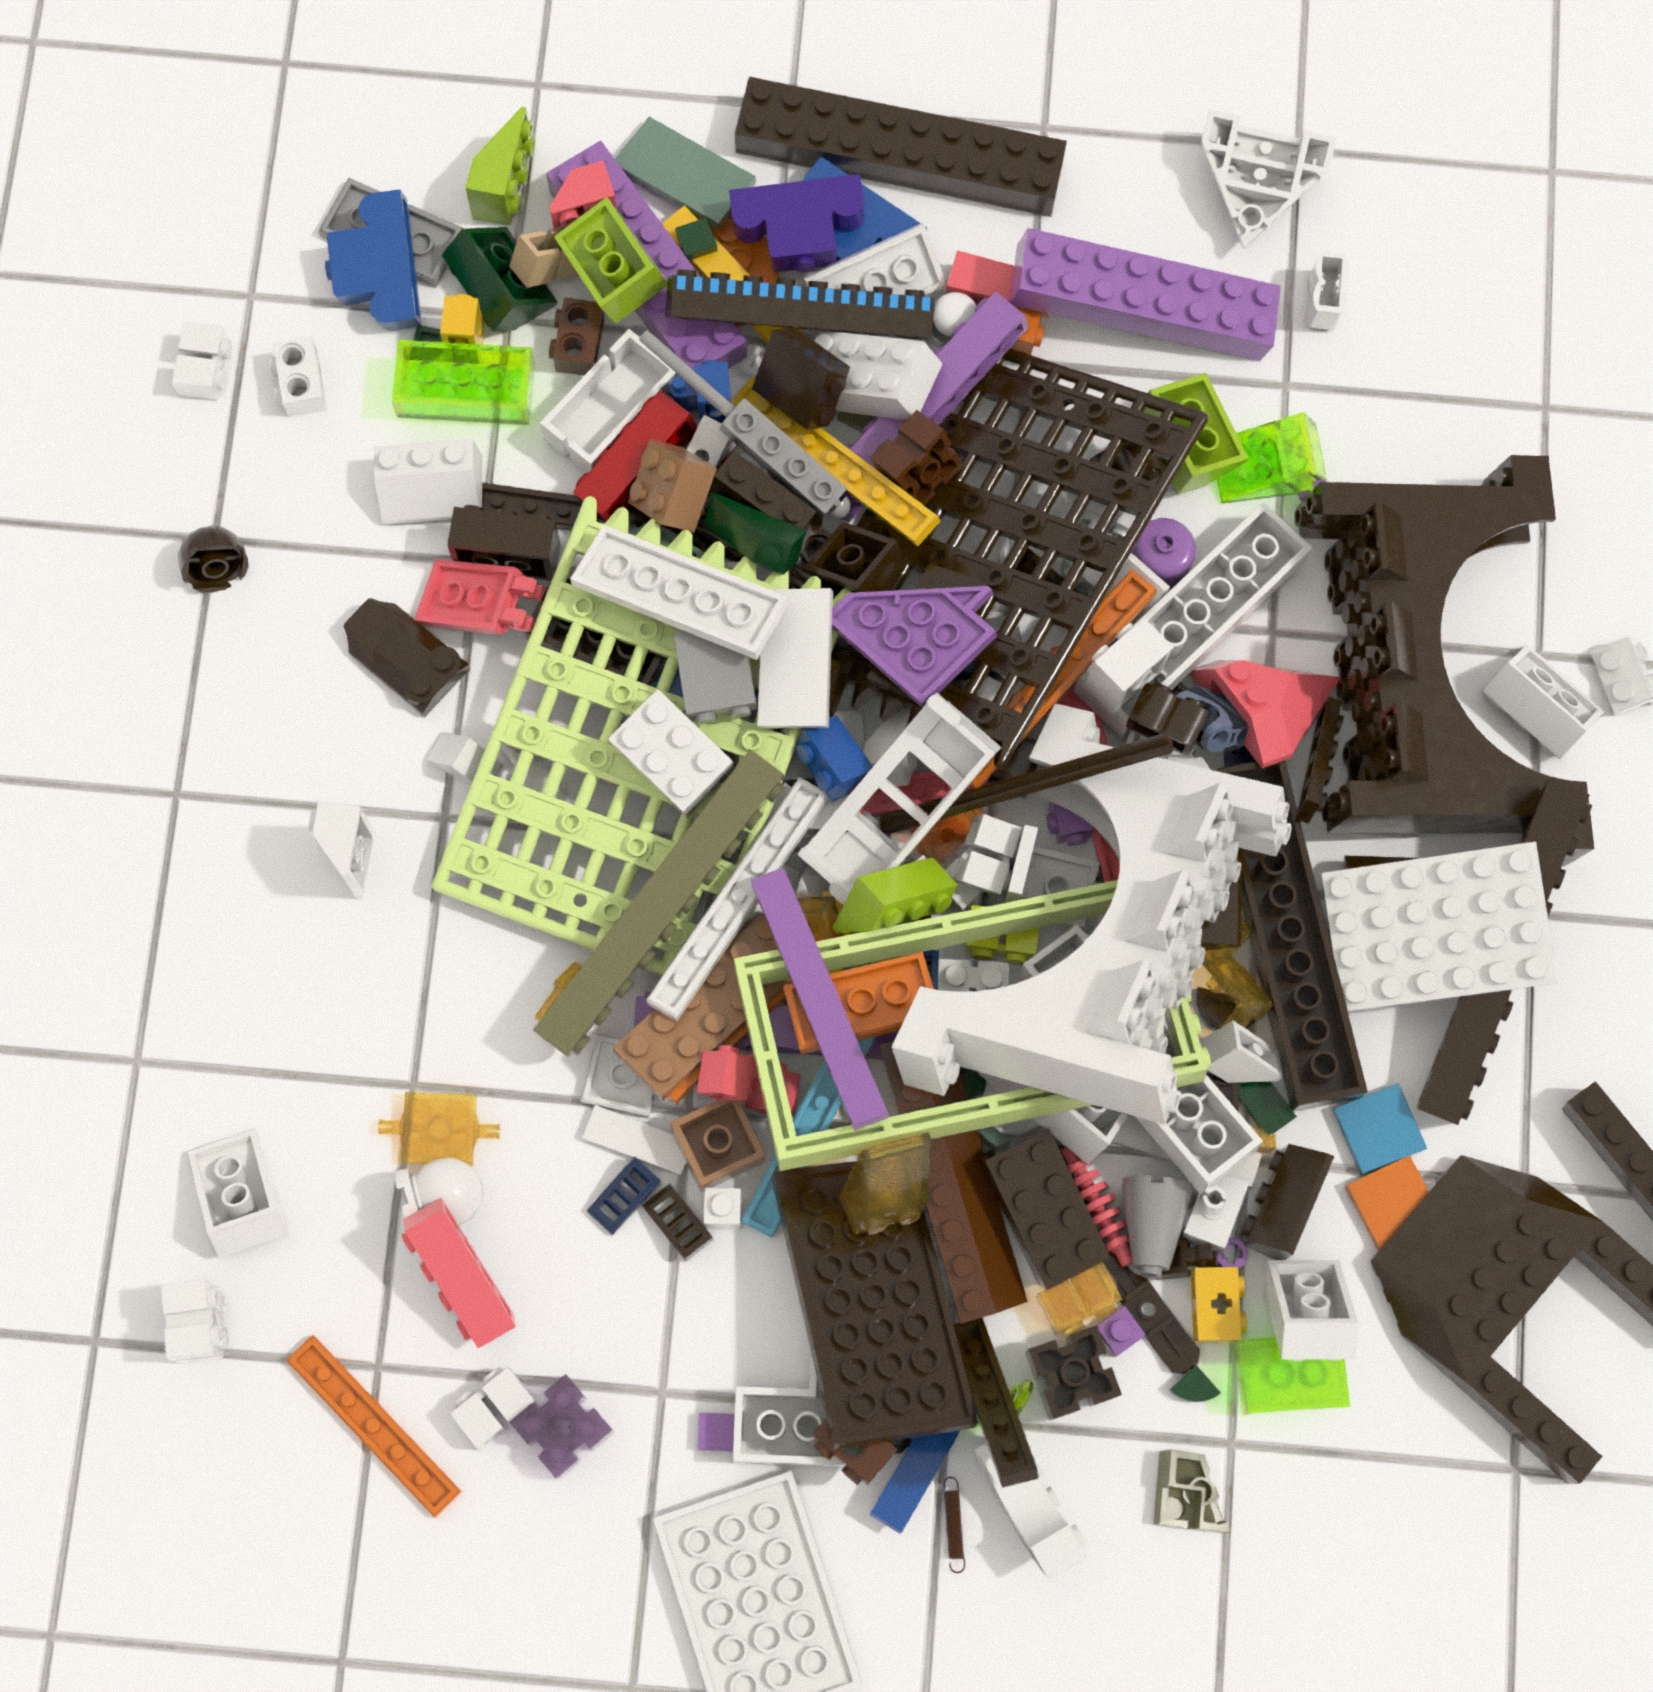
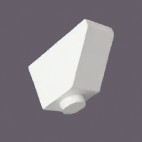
(1241, 1056)

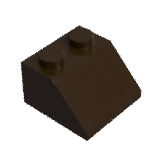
(858, 560)

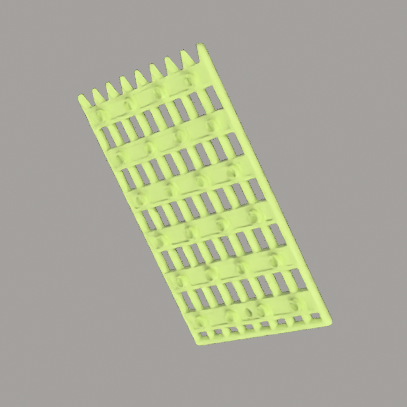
(594, 758)

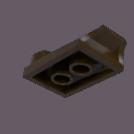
(403, 654)

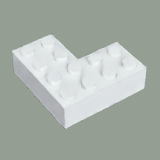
(779, 1425)

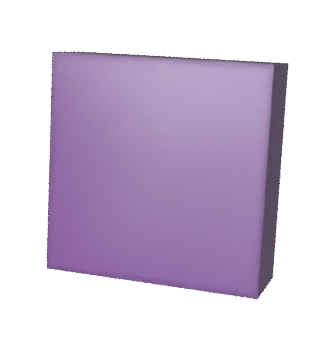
(716, 1432)

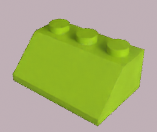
(1218, 445)
(896, 896)

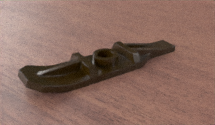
(1161, 1328)

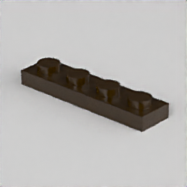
(1322, 751)

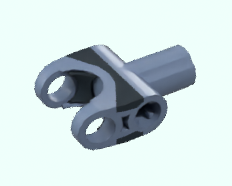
(1224, 726)

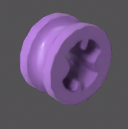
(1238, 1262)

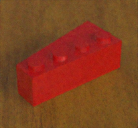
(619, 465)

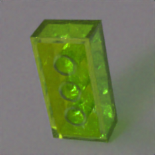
(463, 382)

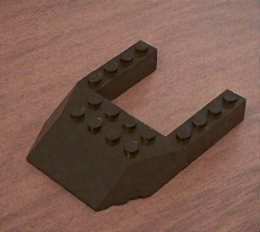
(1476, 1265)

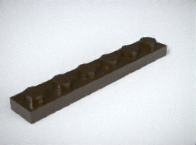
(995, 1406)

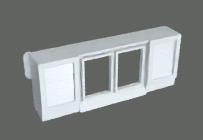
(944, 743)

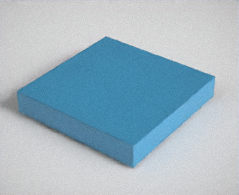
(1379, 1129)

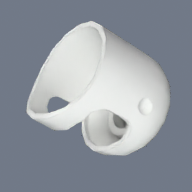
(950, 312)

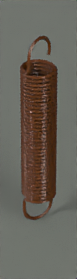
(954, 1525)

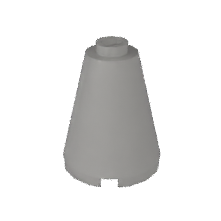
(1154, 1220)

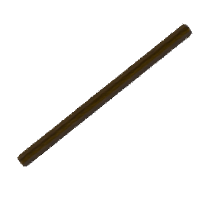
(1037, 780)

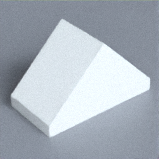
(459, 757)

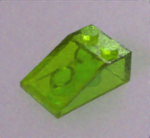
(1286, 1385)

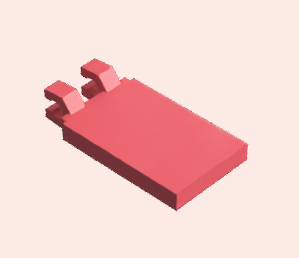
(477, 598)

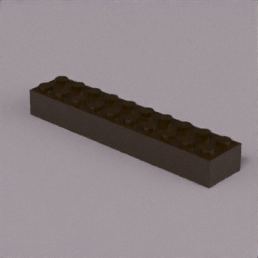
(900, 146)
(1298, 964)

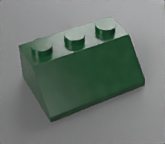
(481, 265)

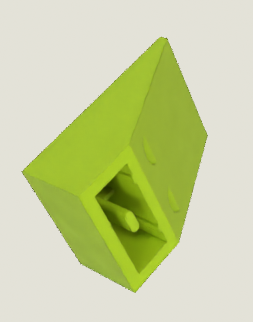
(500, 171)

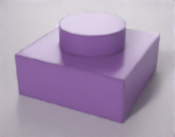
(1120, 1331)

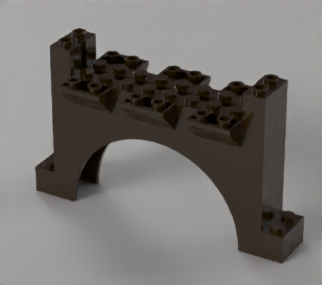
(1415, 748)

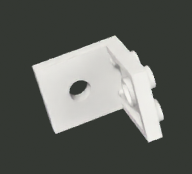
(1038, 866)

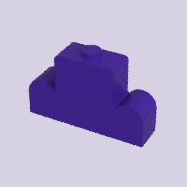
(798, 218)

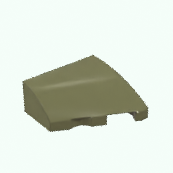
(1186, 1494)

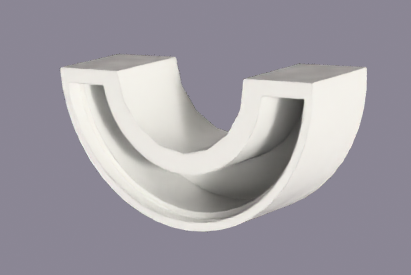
(1036, 1518)

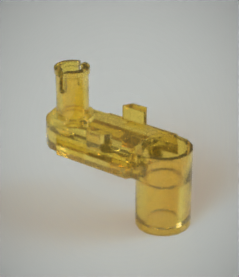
(1229, 974)

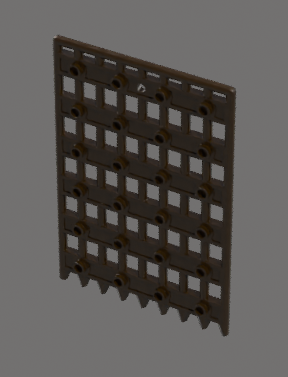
(1036, 526)

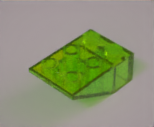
(1280, 463)

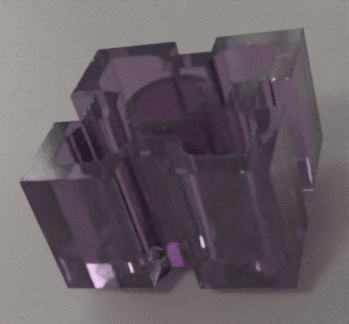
(560, 1450)

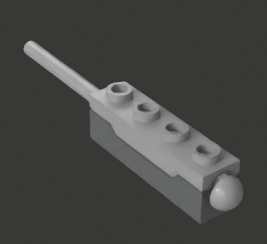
(764, 441)

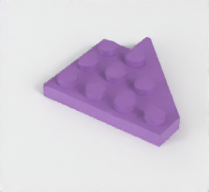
(916, 634)

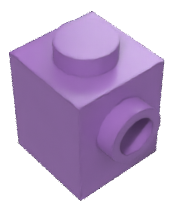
(1068, 826)

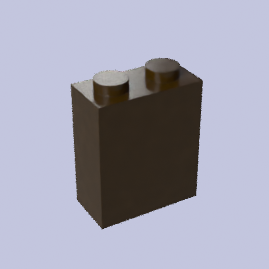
(801, 378)

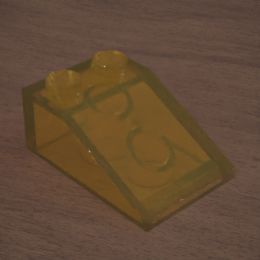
(888, 1185)

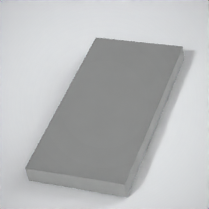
(429, 232)

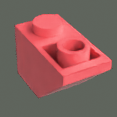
(581, 192)

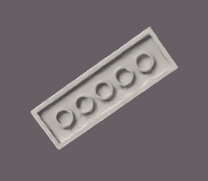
(680, 591)

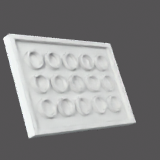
(1440, 927)
(756, 1592)

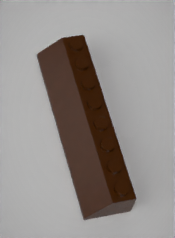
(962, 1209)

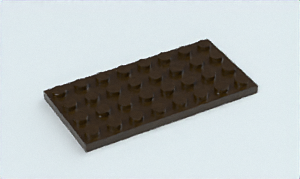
(872, 1316)

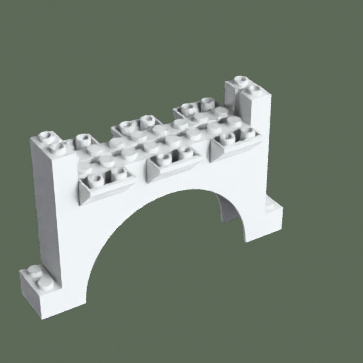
(1098, 1015)

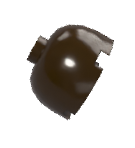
(212, 559)

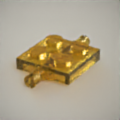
(438, 1127)

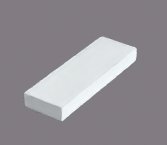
(634, 1140)

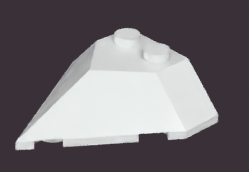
(1261, 170)

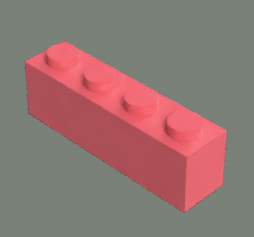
(458, 1272)

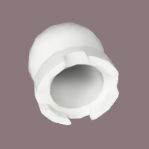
(445, 1179)

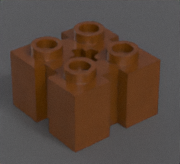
(918, 457)

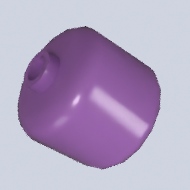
(1166, 549)

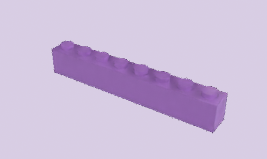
(965, 360)

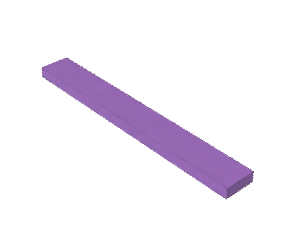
(819, 999)

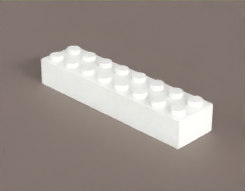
(1215, 600)
(1206, 1131)

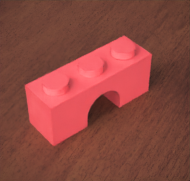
(734, 1077)

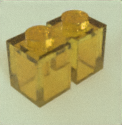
(1064, 1309)

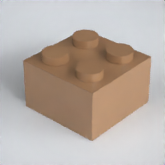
(671, 485)
(717, 1143)

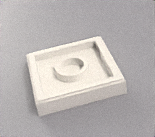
(612, 1083)

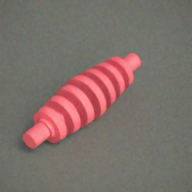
(1098, 1205)

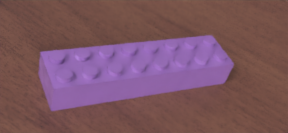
(1144, 294)
(688, 339)

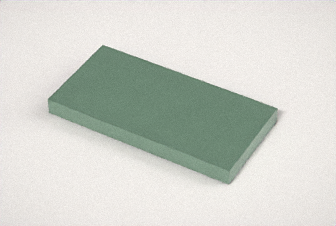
(682, 171)

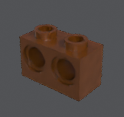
(583, 337)

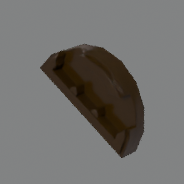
(841, 668)
(1215, 1007)

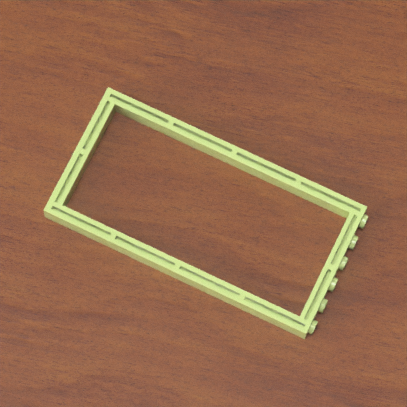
(910, 938)

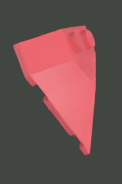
(1271, 700)

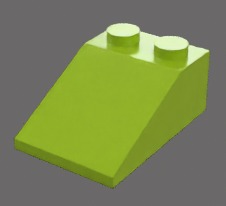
(611, 260)

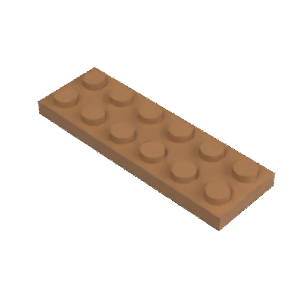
(669, 1051)

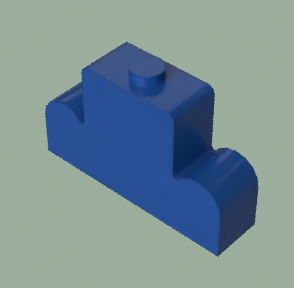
(880, 219)
(378, 262)

